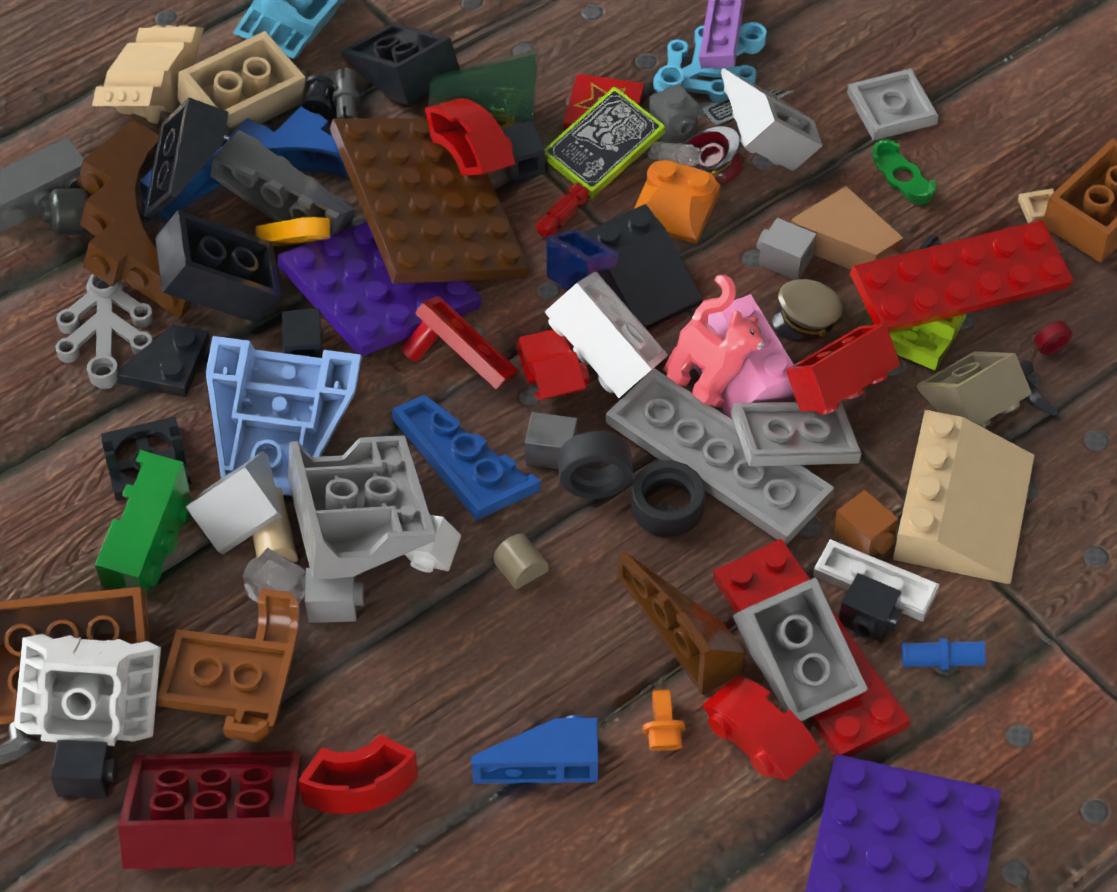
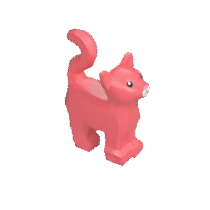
(706, 348)

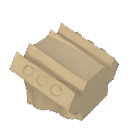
(147, 71)

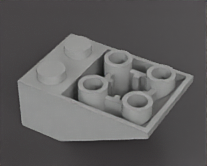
(770, 124)

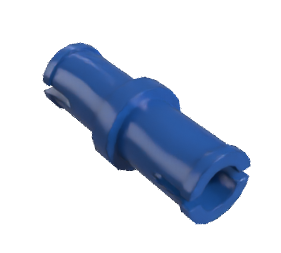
(943, 654)

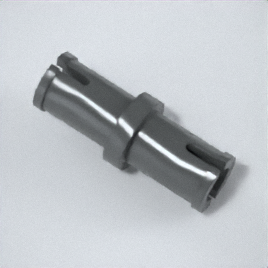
(346, 97)

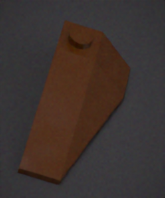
(691, 633)

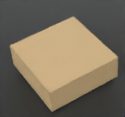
(1035, 204)

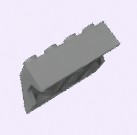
(358, 506)

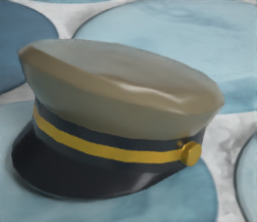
(806, 310)

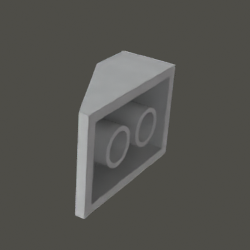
(801, 650)

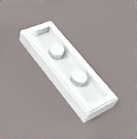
(841, 564)

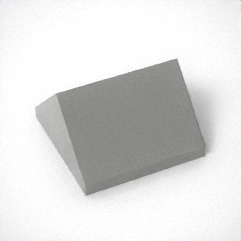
(238, 504)

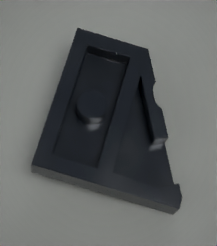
(167, 362)

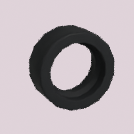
(595, 448)
(672, 474)

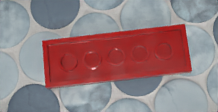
(961, 276)
(852, 723)

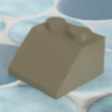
(977, 387)

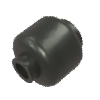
(65, 211)

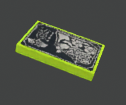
(603, 141)

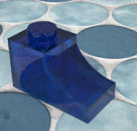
(575, 256)

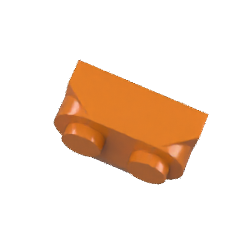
(680, 198)

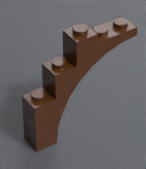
(111, 215)

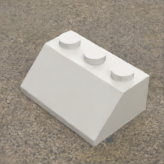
(605, 334)

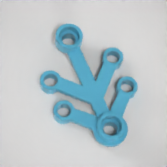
(751, 41)

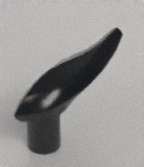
(1036, 398)

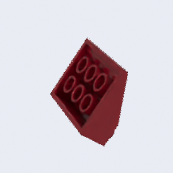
(211, 810)

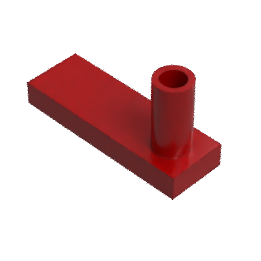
(444, 322)

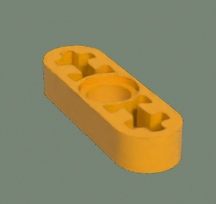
(295, 231)

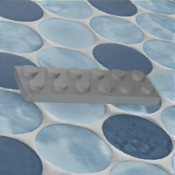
(683, 429)

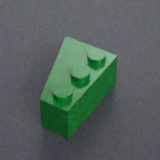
(148, 527)

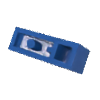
(550, 753)

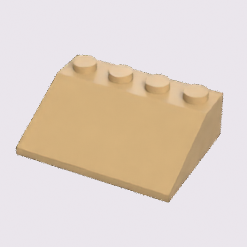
(964, 500)

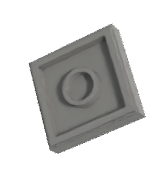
(892, 104)

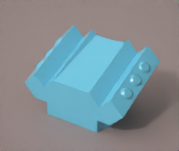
(288, 22)

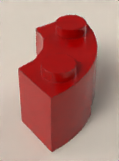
(470, 136)
(551, 365)
(772, 740)
(358, 778)

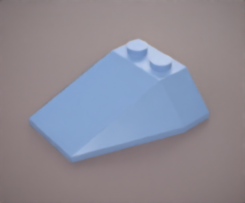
(275, 399)

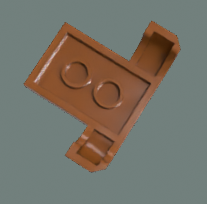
(235, 673)

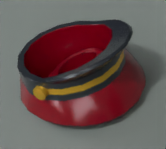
(719, 152)

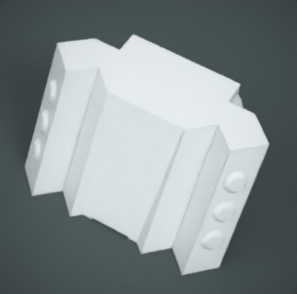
(87, 689)

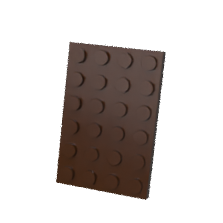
(422, 209)

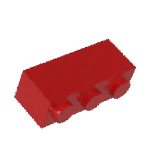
(843, 369)

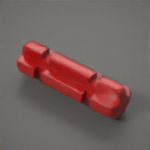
(562, 210)

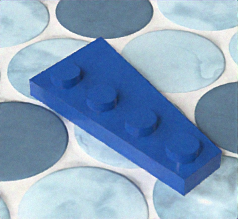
(463, 460)

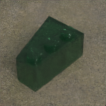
(500, 86)

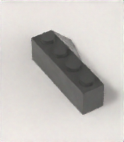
(275, 185)

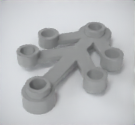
(102, 325)

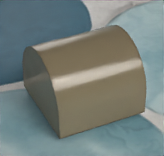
(519, 560)

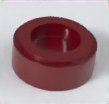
(1053, 337)

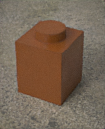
(866, 525)

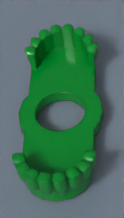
(889, 160)

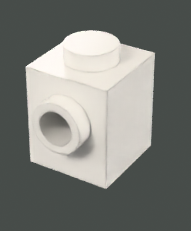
(437, 553)

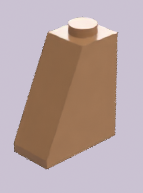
(849, 230)

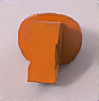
(663, 731)

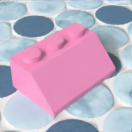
(763, 370)

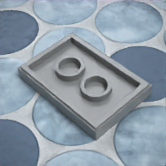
(785, 436)

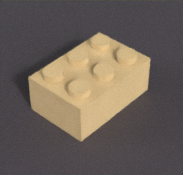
(246, 80)

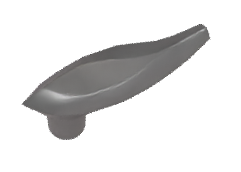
(16, 746)

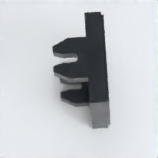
(115, 440)

